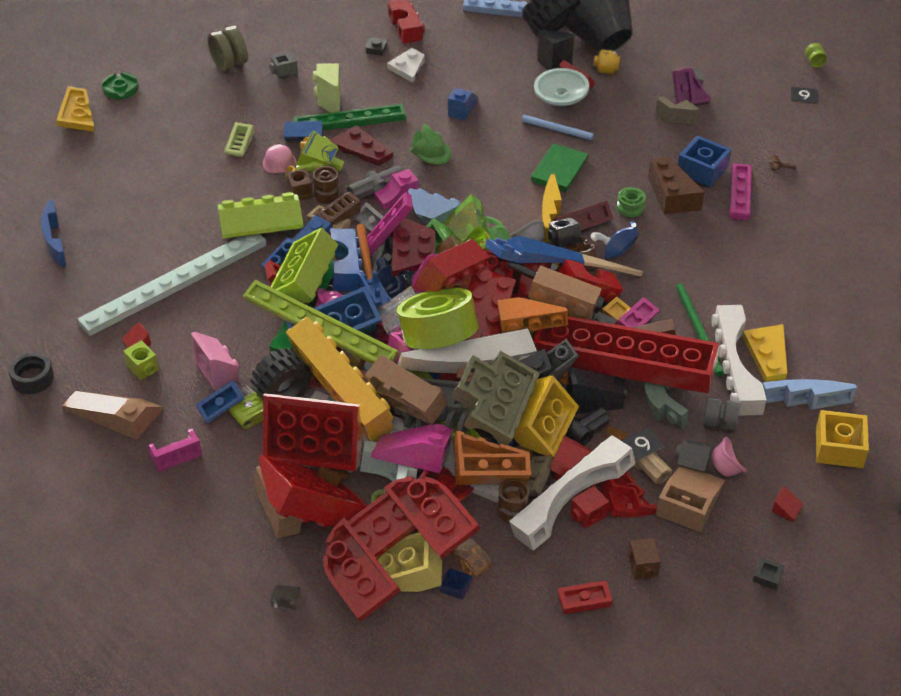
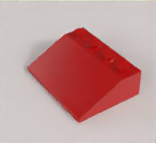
(312, 432)
(305, 495)

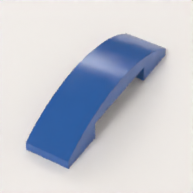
(54, 246)

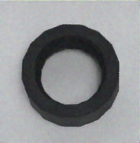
(35, 384)

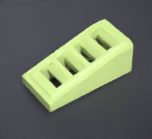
(243, 129)

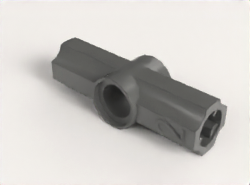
(372, 182)

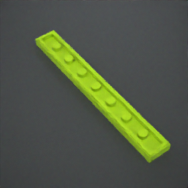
(295, 311)

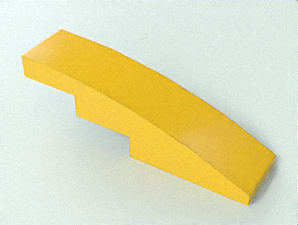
(551, 205)

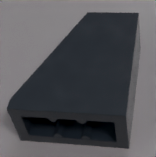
(595, 390)

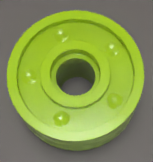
(437, 318)

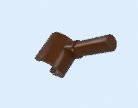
(777, 164)

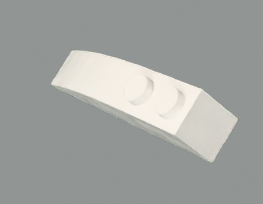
(453, 357)

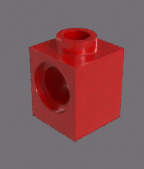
(589, 507)

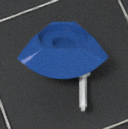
(619, 241)

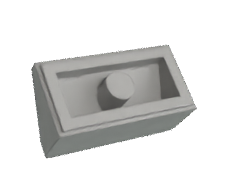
(368, 217)

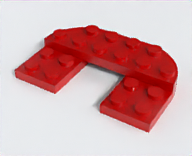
(357, 543)

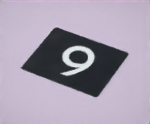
(804, 94)
(643, 443)

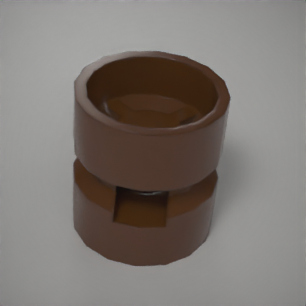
(326, 184)
(512, 498)

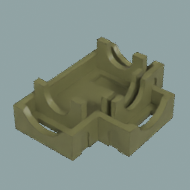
(495, 394)

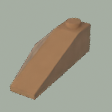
(117, 413)

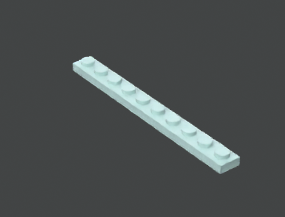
(170, 283)

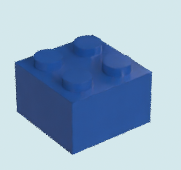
(704, 160)

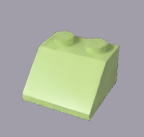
(327, 86)

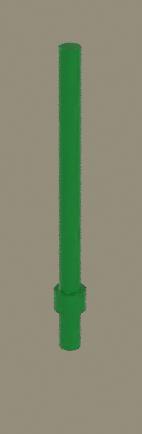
(696, 321)

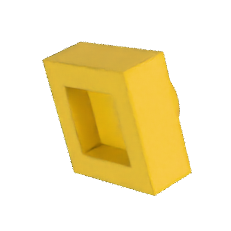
(616, 308)

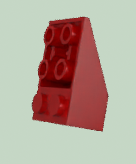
(522, 284)

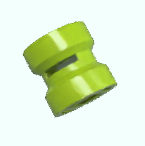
(816, 55)

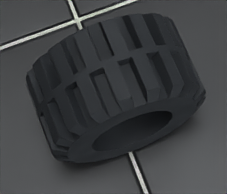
(281, 374)

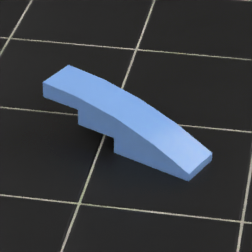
(814, 392)

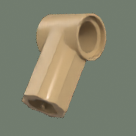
(654, 468)

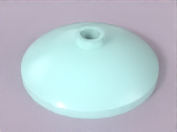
(561, 87)

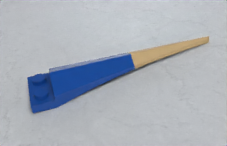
(527, 250)

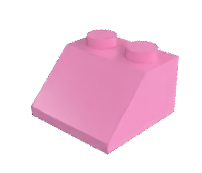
(214, 360)

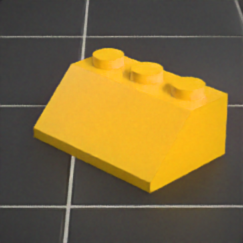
(545, 417)

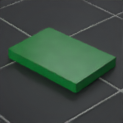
(562, 162)

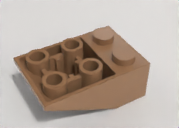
(689, 497)

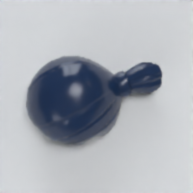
(392, 285)

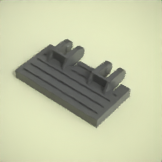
(452, 411)

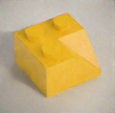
(842, 439)

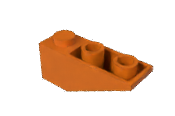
(529, 314)

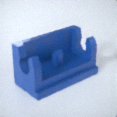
(375, 289)

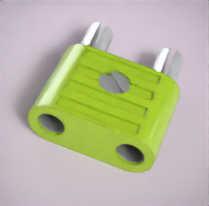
(250, 410)

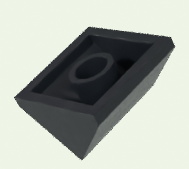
(554, 48)

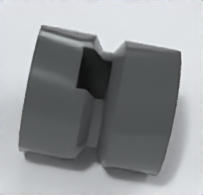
(721, 414)

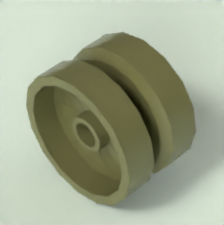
(227, 48)

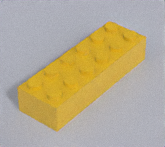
(340, 378)

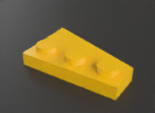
(75, 110)
(768, 351)

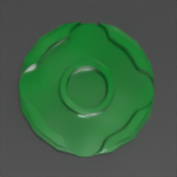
(120, 86)

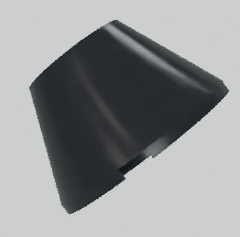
(601, 23)

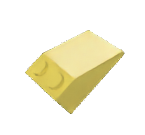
(413, 564)

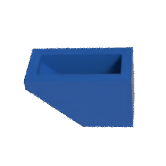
(461, 103)

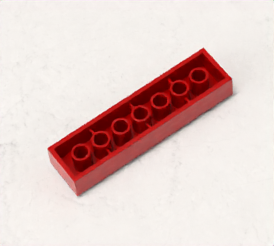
(636, 353)

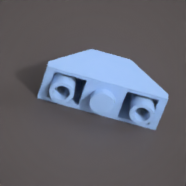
(432, 206)

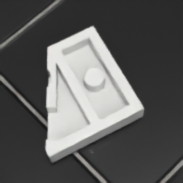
(407, 64)

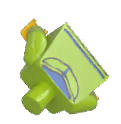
(315, 153)

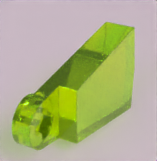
(469, 222)

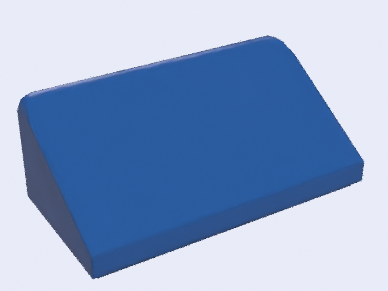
(299, 130)
(220, 401)

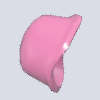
(278, 159)
(725, 459)

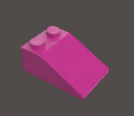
(416, 447)

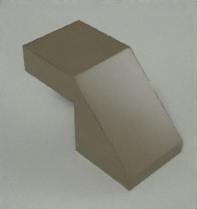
(680, 113)

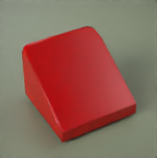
(135, 335)
(787, 504)

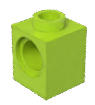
(141, 360)

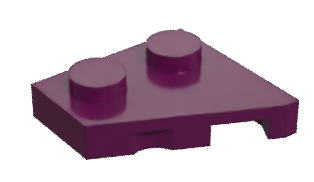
(688, 86)

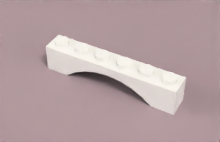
(743, 386)
(606, 462)

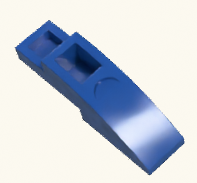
(280, 253)

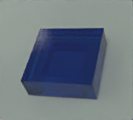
(456, 583)

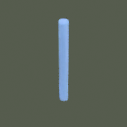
(557, 127)

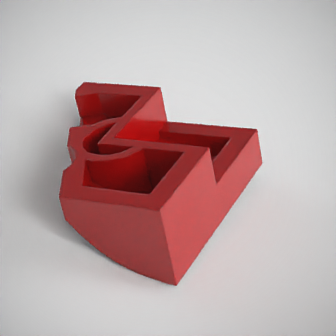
(626, 497)

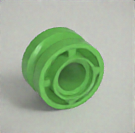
(631, 202)

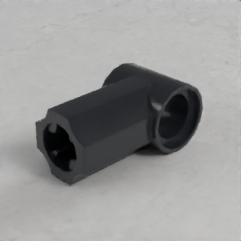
(582, 429)

